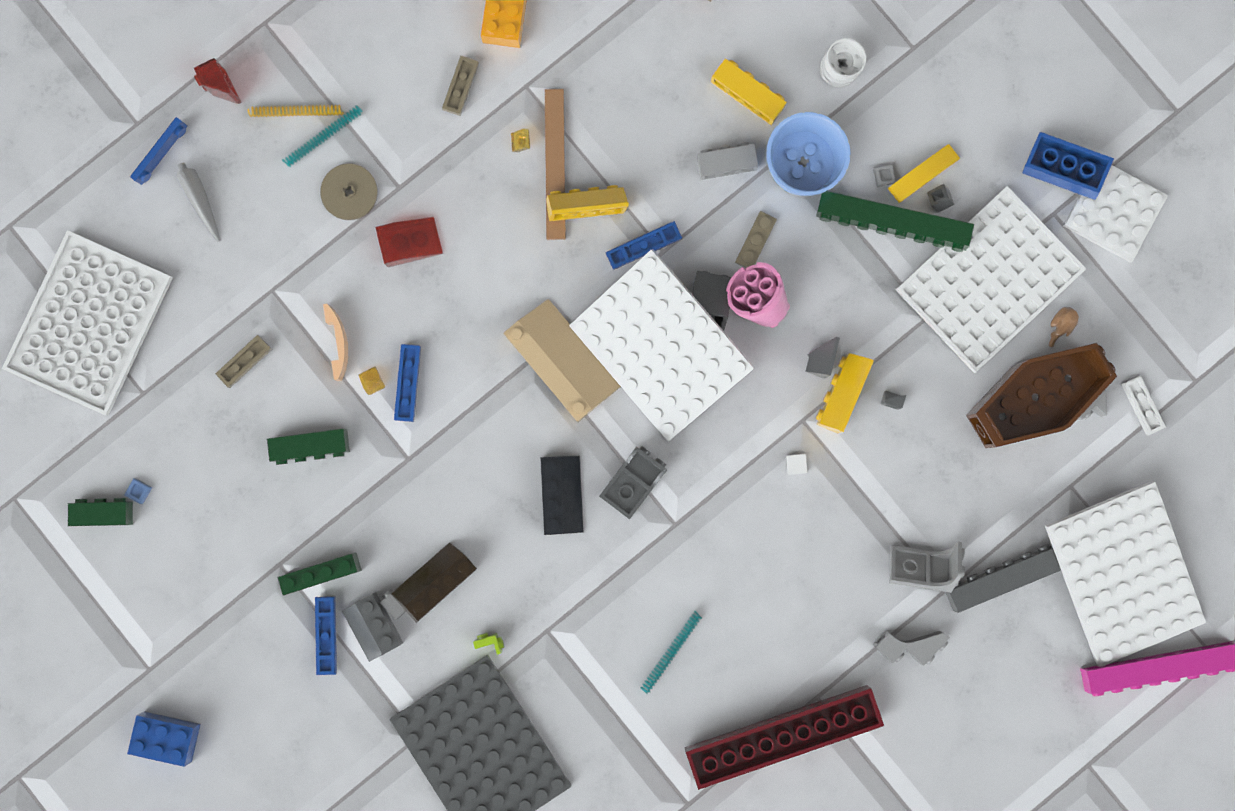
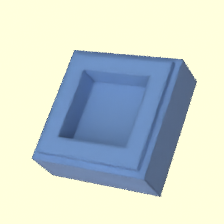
(138, 491)

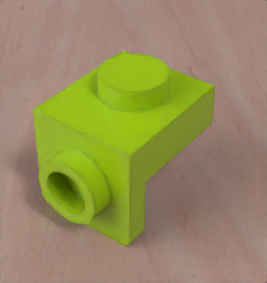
(485, 640)

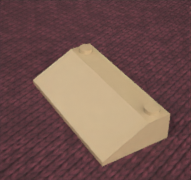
(562, 360)

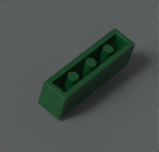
(308, 445)
(319, 573)

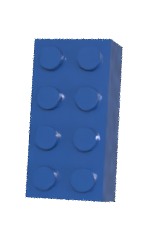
(1068, 165)

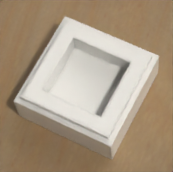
(796, 464)

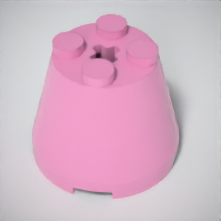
(758, 295)

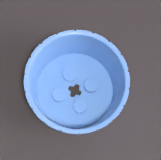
(815, 139)

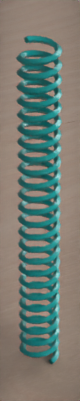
(323, 136)
(680, 642)

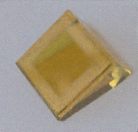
(371, 381)

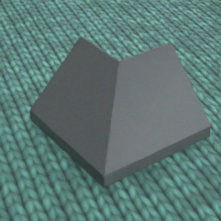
(822, 359)

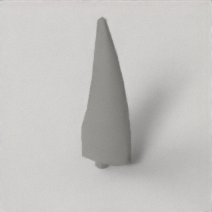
(197, 196)

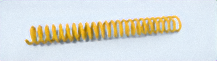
(290, 109)

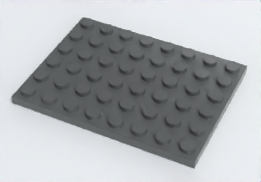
(480, 745)

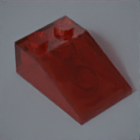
(408, 241)

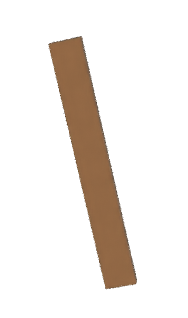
(554, 156)

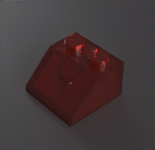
(215, 79)

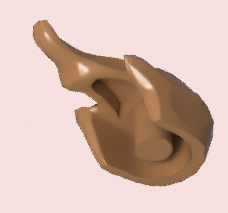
(1065, 322)

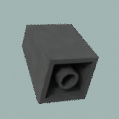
(712, 295)

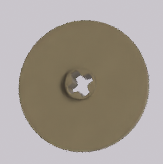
(356, 204)

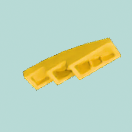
(923, 173)

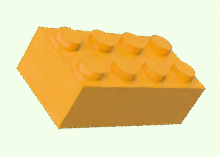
(503, 22)

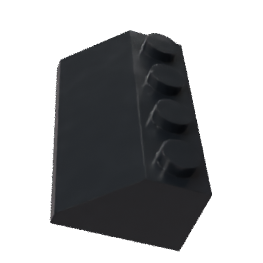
(561, 495)

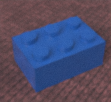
(163, 739)

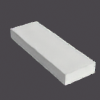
(1143, 405)

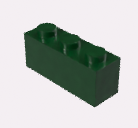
(100, 512)

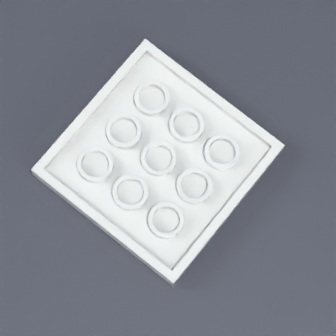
(1119, 214)

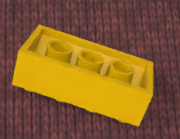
(586, 203)
(844, 392)

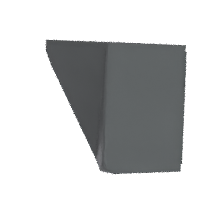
(940, 198)
(893, 400)

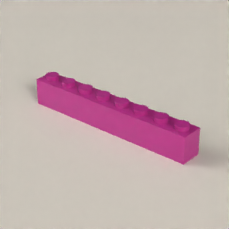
(1159, 668)

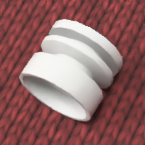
(848, 54)

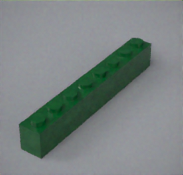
(895, 220)

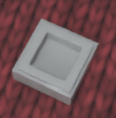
(884, 175)

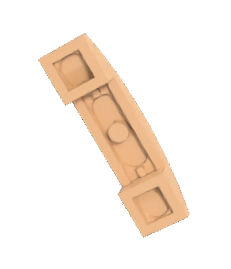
(338, 366)

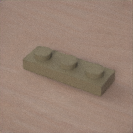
(460, 85)
(756, 240)
(243, 361)

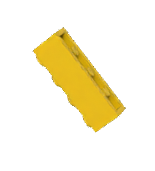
(748, 91)

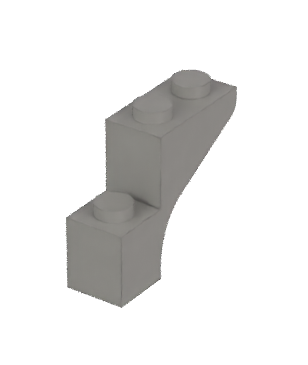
(920, 648)

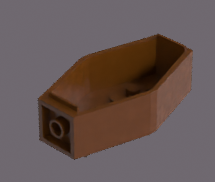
(1058, 401)

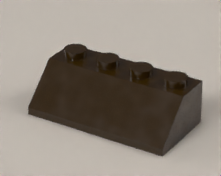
(433, 582)

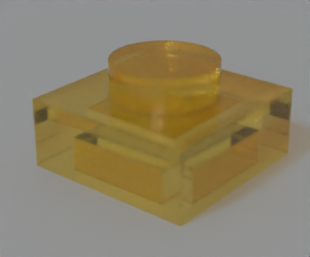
(520, 140)

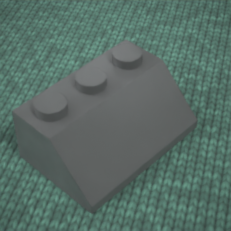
(372, 627)

